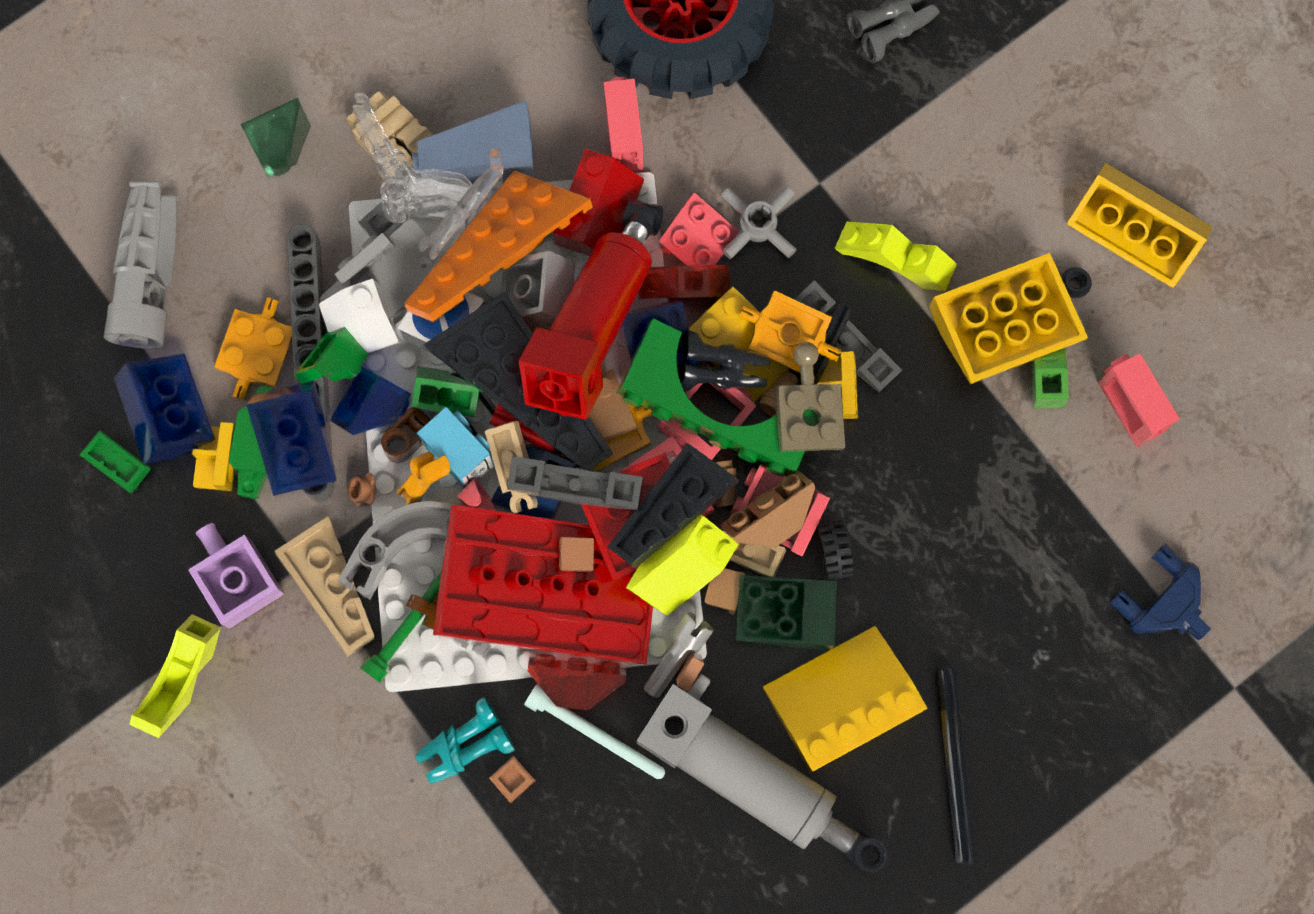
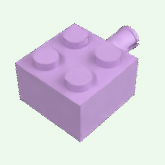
(233, 577)

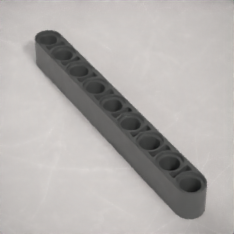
(308, 316)

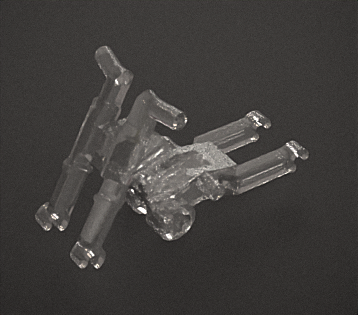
(425, 190)

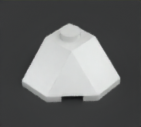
(363, 313)

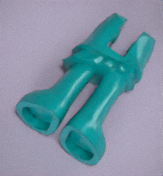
(448, 743)

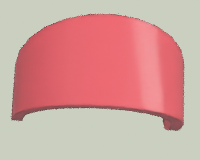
(476, 496)

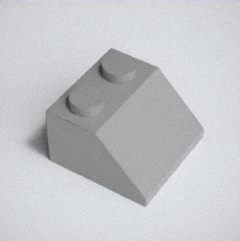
(539, 286)

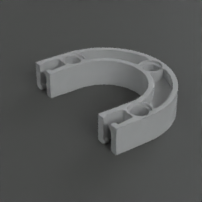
(391, 535)

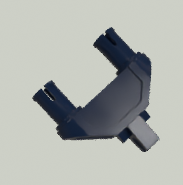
(1175, 607)

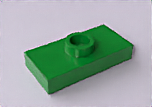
(115, 461)

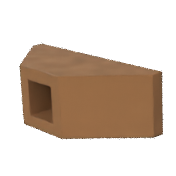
(773, 514)

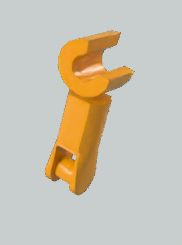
(423, 473)

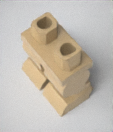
(396, 122)

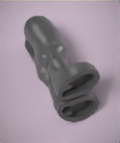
(904, 23)

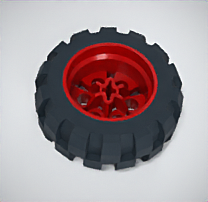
(672, 53)

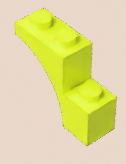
(888, 247)
(175, 684)

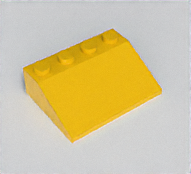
(1007, 318)
(844, 698)

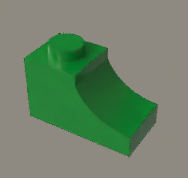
(335, 357)
(439, 389)

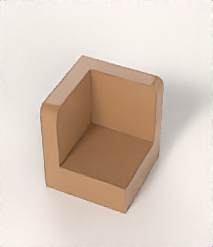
(724, 590)

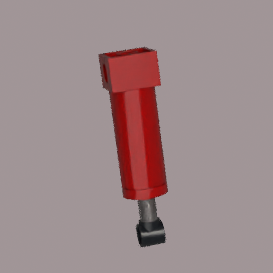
(564, 363)

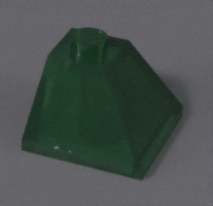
(278, 136)

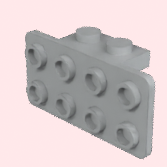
(390, 262)

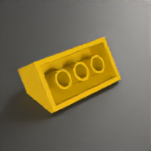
(1140, 225)

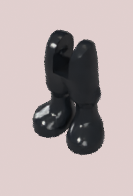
(730, 360)

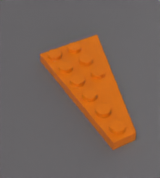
(496, 239)

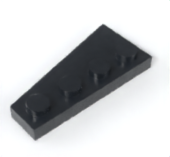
(676, 500)

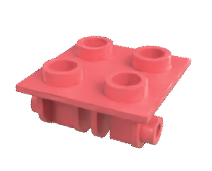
(697, 234)

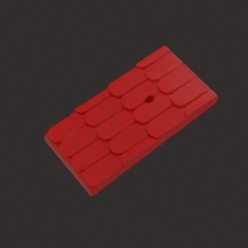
(508, 590)

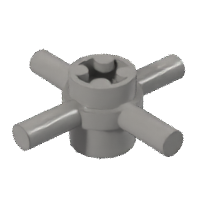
(756, 211)

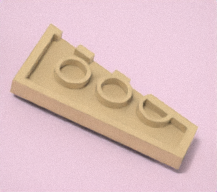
(315, 566)

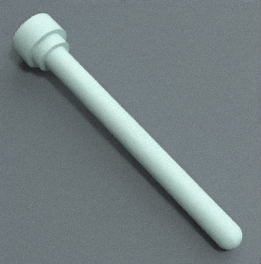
(540, 701)

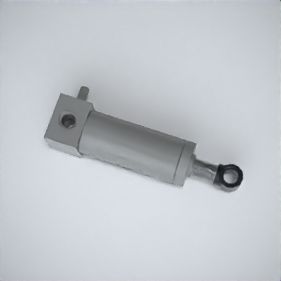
(750, 775)

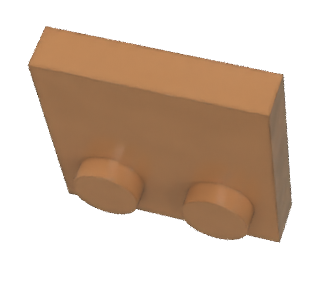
(610, 412)

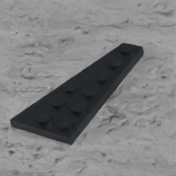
(487, 354)

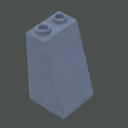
(467, 146)

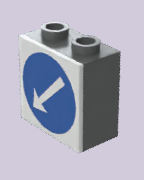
(420, 330)

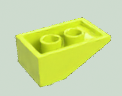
(683, 565)

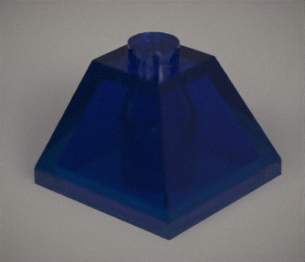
(370, 403)

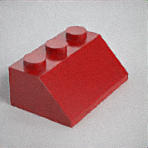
(610, 189)

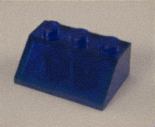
(163, 407)

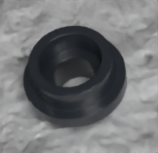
(1082, 277)

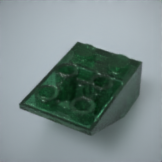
(787, 612)

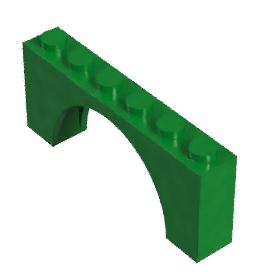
(655, 384)

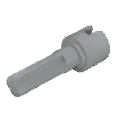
(686, 641)

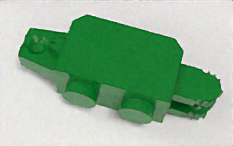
(246, 455)

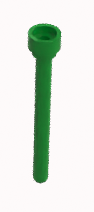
(377, 665)

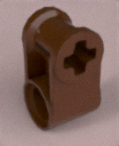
(406, 430)

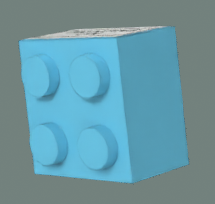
(451, 436)

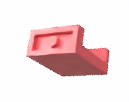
(762, 481)

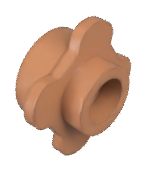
(362, 489)

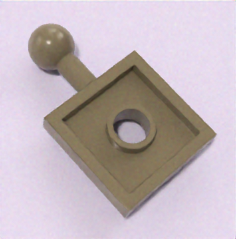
(822, 399)

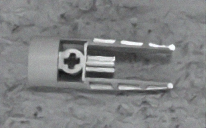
(143, 268)

